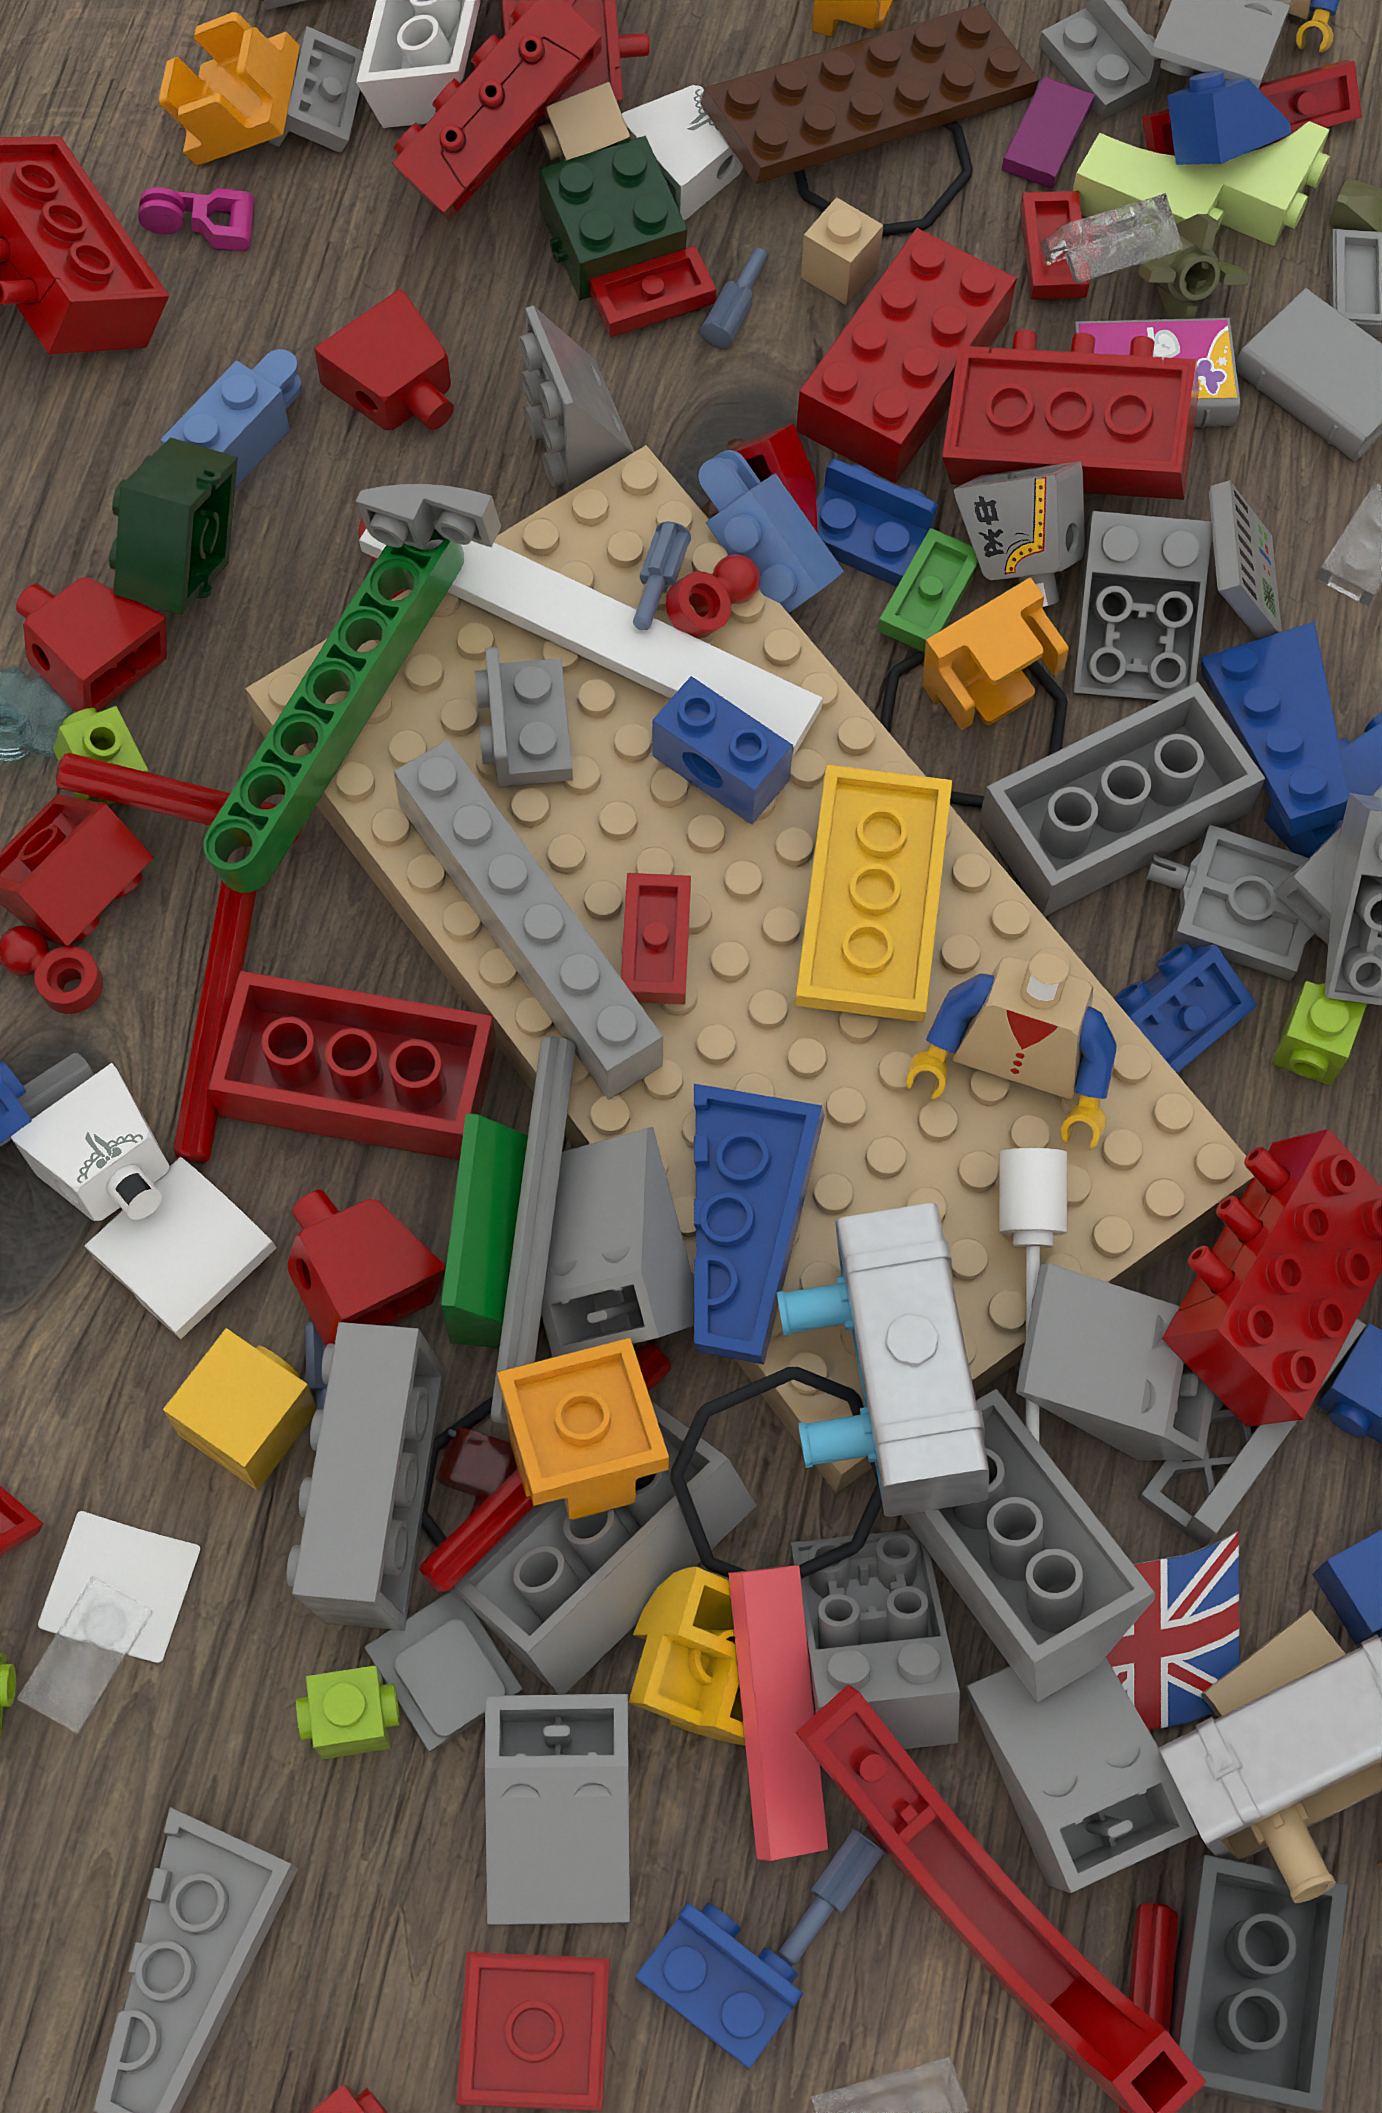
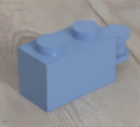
(243, 411)
(768, 528)

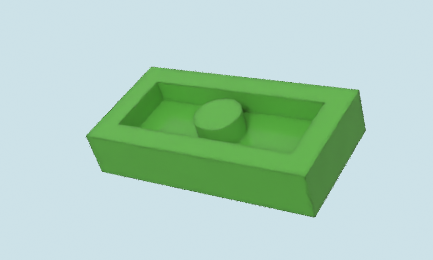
(929, 590)

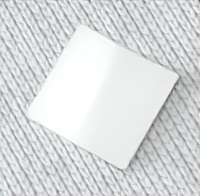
(133, 1562)

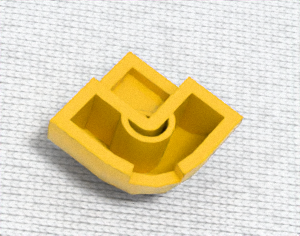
(690, 1656)

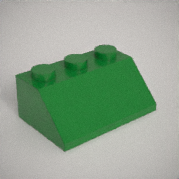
(483, 1232)

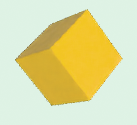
(242, 1408)

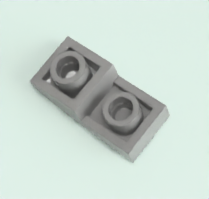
(414, 510)

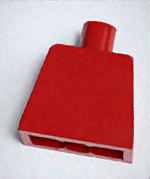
(388, 366)
(90, 641)
(359, 1265)

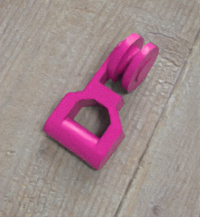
(163, 212)

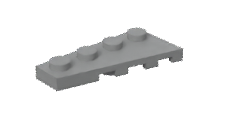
(196, 1948)

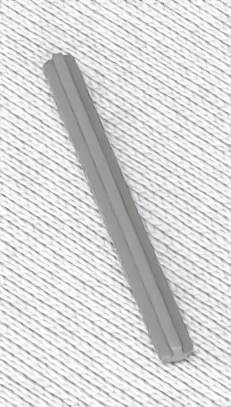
(535, 1211)

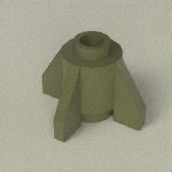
(1192, 270)

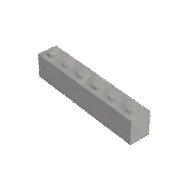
(529, 919)

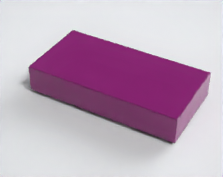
(1048, 132)

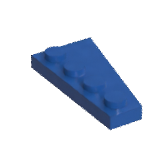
(1285, 721)
(749, 1199)

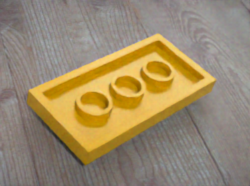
(874, 893)

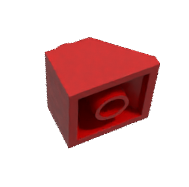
(69, 868)

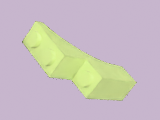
(1248, 193)

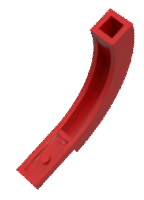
(1009, 1936)

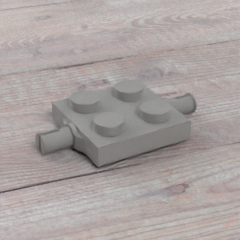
(1233, 904)

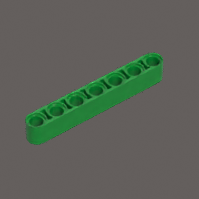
(331, 726)

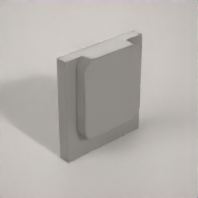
(443, 1669)

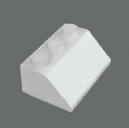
(414, 55)

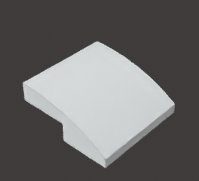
(184, 1252)

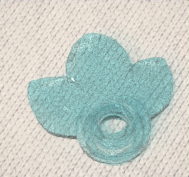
(28, 715)

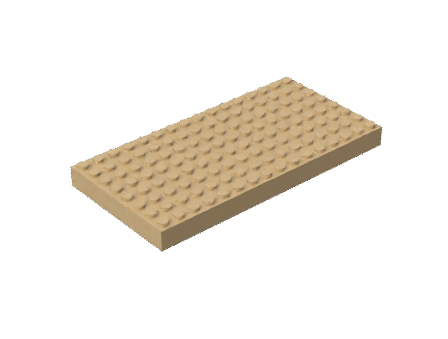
(625, 812)

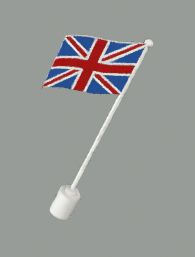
(1193, 1624)

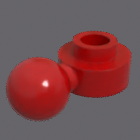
(732, 581)
(27, 952)

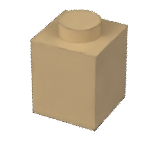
(583, 124)
(841, 251)

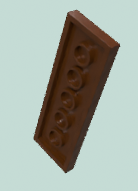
(868, 93)

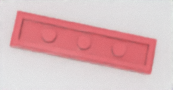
(774, 1706)

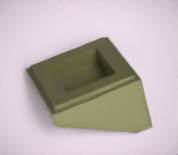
(1358, 207)

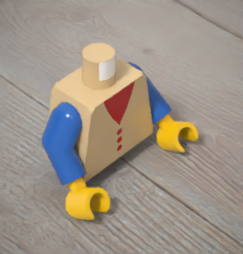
(1030, 1028)

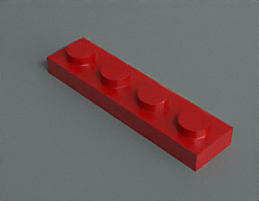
(1318, 95)

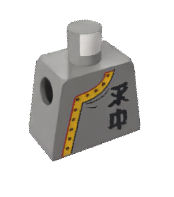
(1026, 523)

